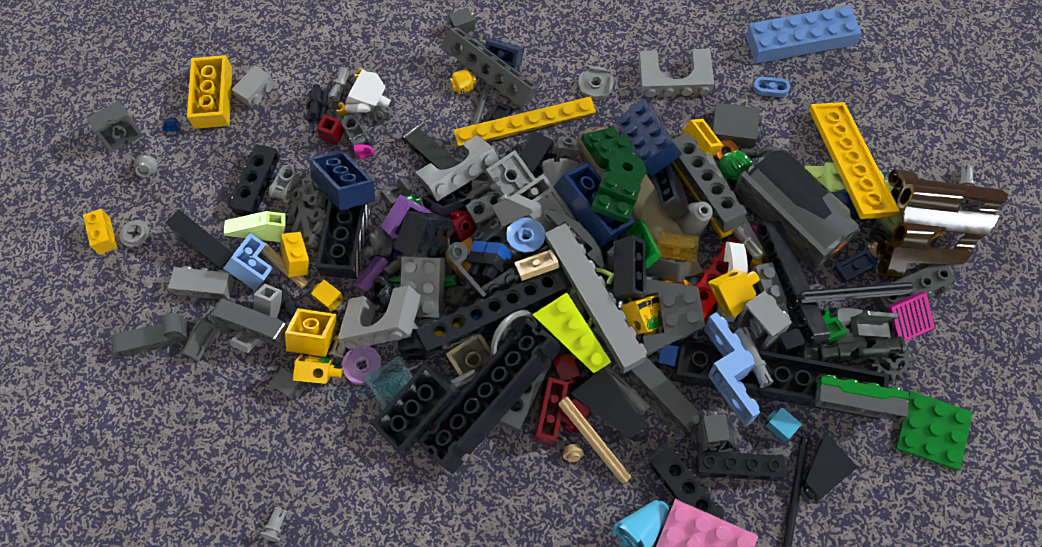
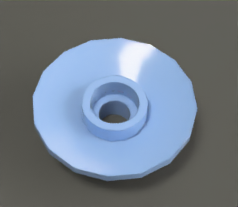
(529, 228)

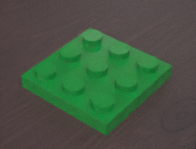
(934, 431)

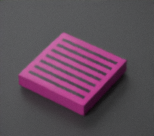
(913, 314)

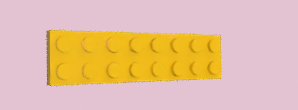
(853, 161)

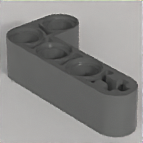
(662, 268)
(248, 321)
(169, 333)

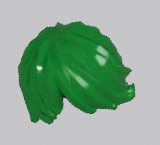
(734, 164)

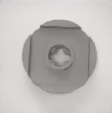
(590, 76)

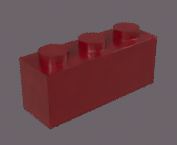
(549, 412)

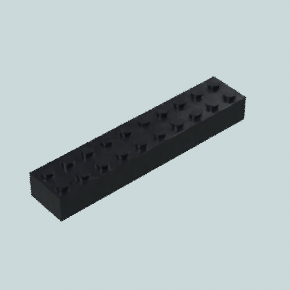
(792, 376)

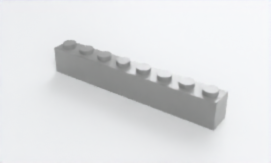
(595, 298)

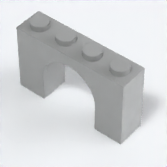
(654, 82)
(443, 182)
(394, 325)

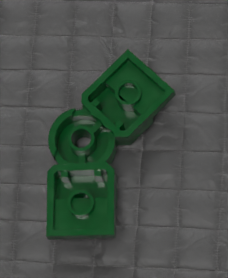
(623, 173)

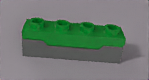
(862, 398)

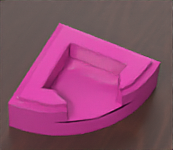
(363, 151)

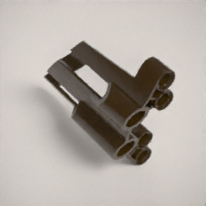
(929, 210)

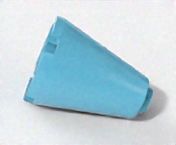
(642, 526)

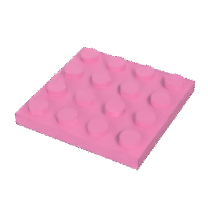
(695, 528)

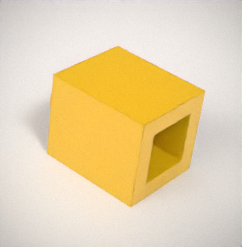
(327, 295)

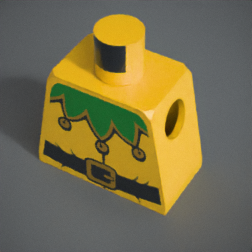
(644, 315)
(309, 368)

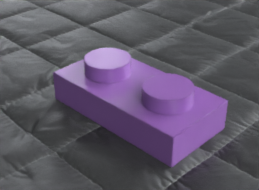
(374, 268)

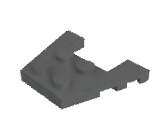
(680, 313)

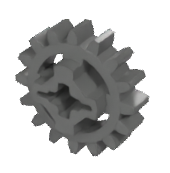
(885, 365)

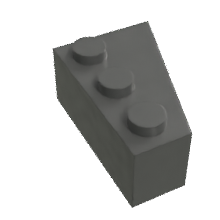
(716, 434)

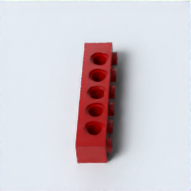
(718, 265)

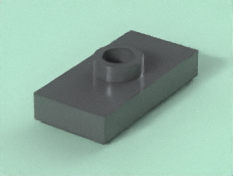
(198, 339)

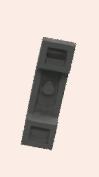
(596, 253)

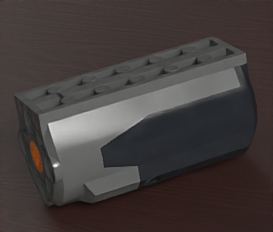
(810, 214)

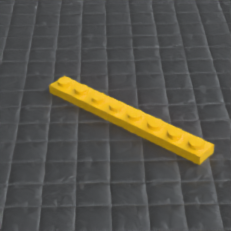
(526, 121)

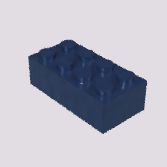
(648, 137)
(342, 180)
(578, 192)

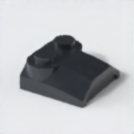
(454, 201)

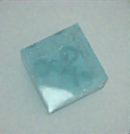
(388, 380)

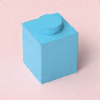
(782, 424)

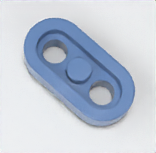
(771, 85)

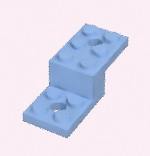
(731, 368)

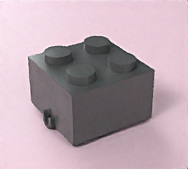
(115, 126)

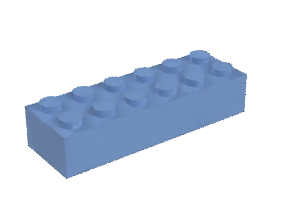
(803, 34)

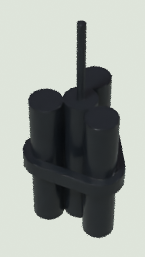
(316, 104)

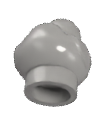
(145, 165)

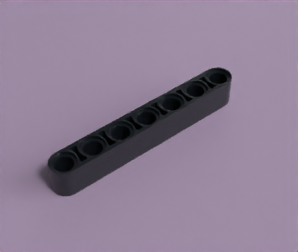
(792, 279)

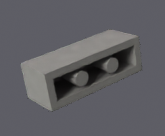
(201, 283)

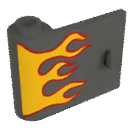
(454, 257)

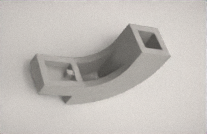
(266, 301)

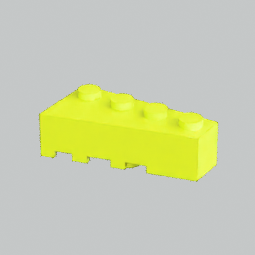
(569, 326)

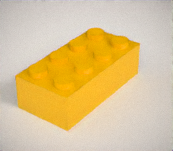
(209, 92)

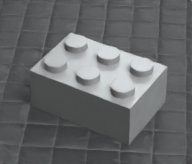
(427, 278)
(763, 321)

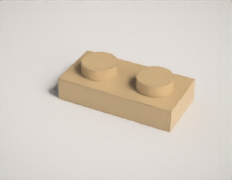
(537, 264)

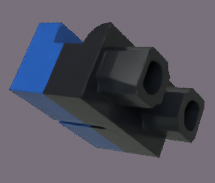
(487, 258)

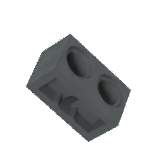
(484, 205)

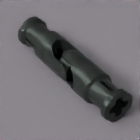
(864, 348)

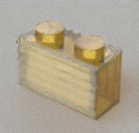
(678, 246)

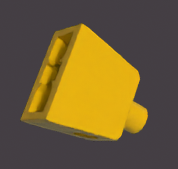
(734, 290)

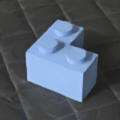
(246, 264)

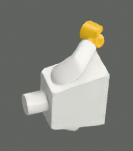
(364, 94)

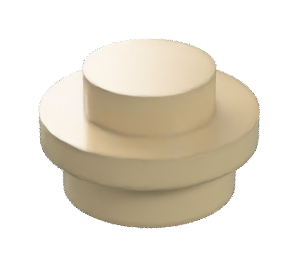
(572, 453)

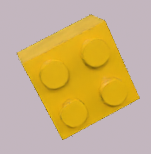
(310, 332)

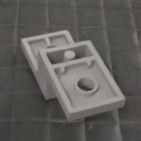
(526, 185)

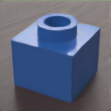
(669, 354)

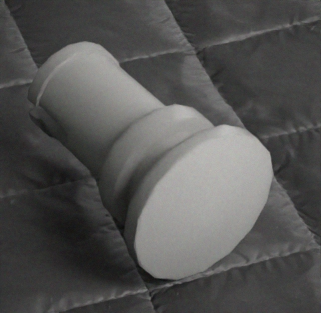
(274, 525)

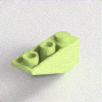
(262, 225)

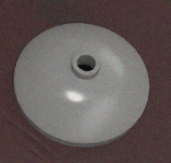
(508, 328)

